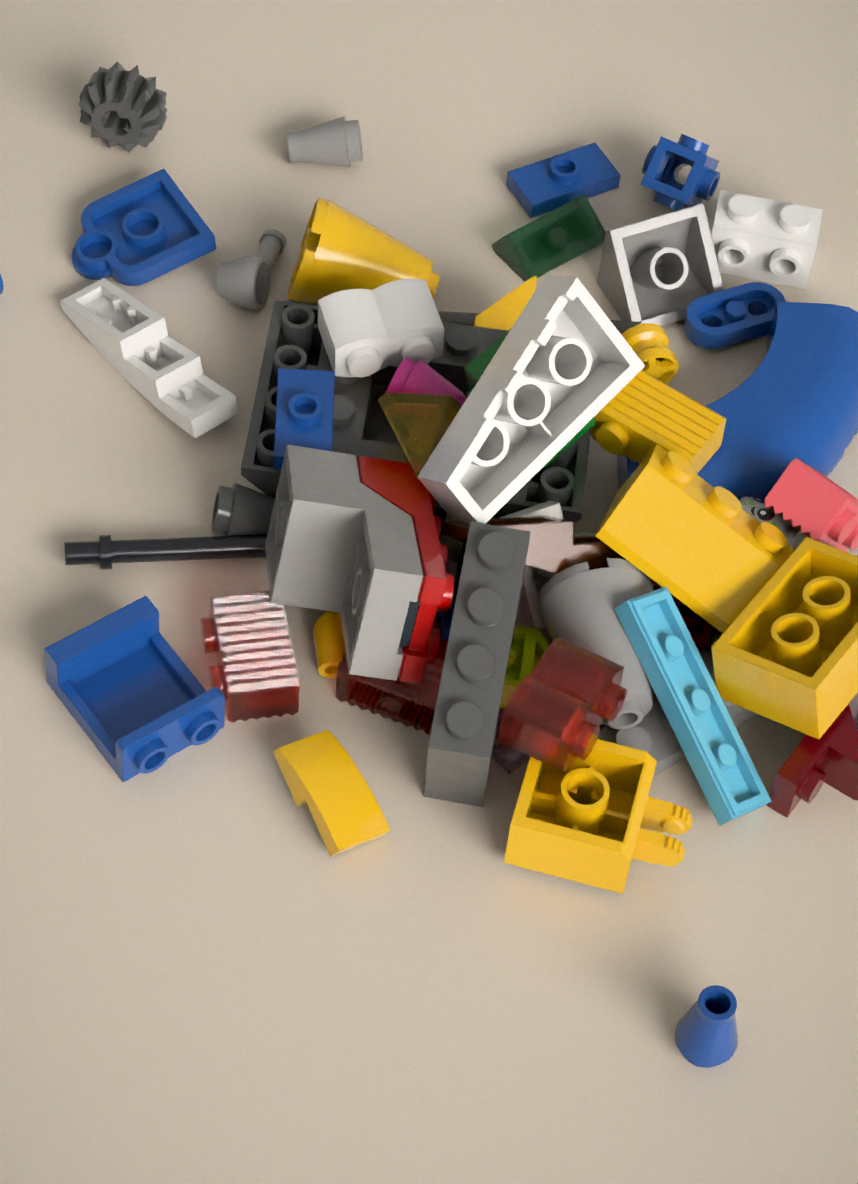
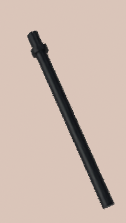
(164, 549)

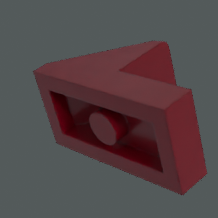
(819, 761)

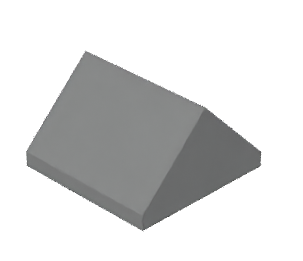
(659, 266)

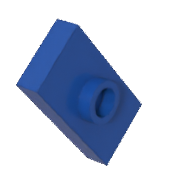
(562, 178)
(303, 411)

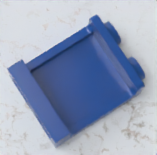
(132, 690)

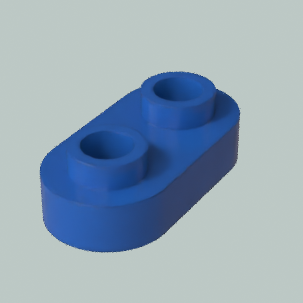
(729, 315)

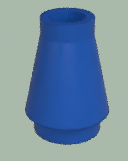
(709, 1028)

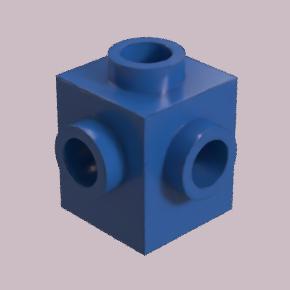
(663, 167)

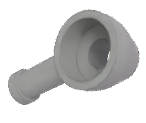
(249, 278)

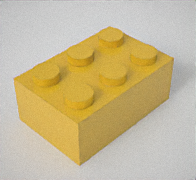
(796, 642)

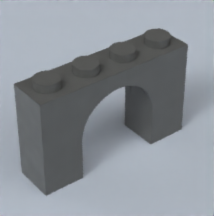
(476, 664)

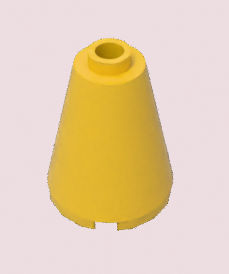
(349, 253)

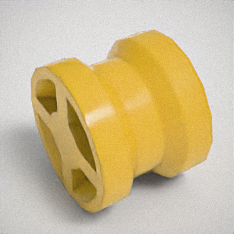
(651, 347)

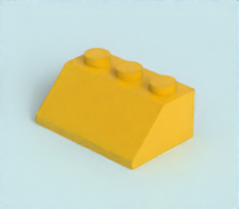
(692, 538)

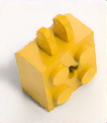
(590, 818)

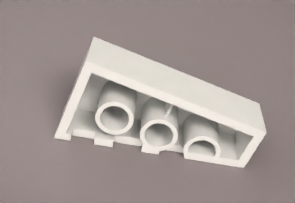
(530, 401)

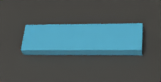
(692, 705)

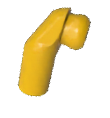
(329, 643)

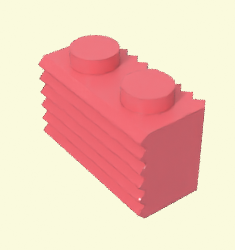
(815, 506)

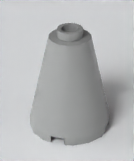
(580, 609)

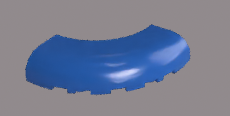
(791, 406)

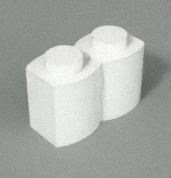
(380, 327)

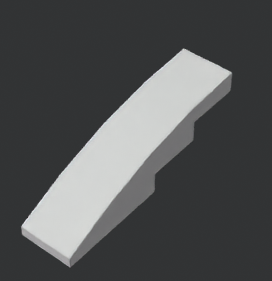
(149, 359)

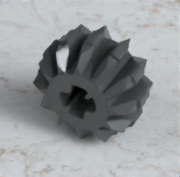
(123, 107)

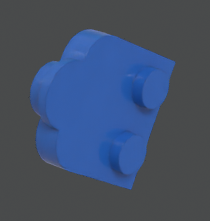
(140, 233)

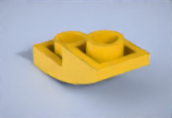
(334, 790)

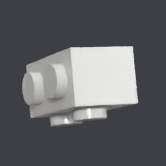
(765, 238)

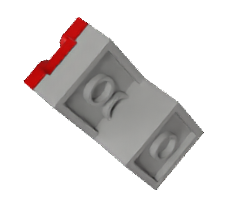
(365, 546)

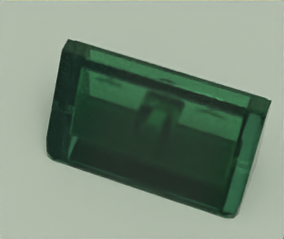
(551, 239)

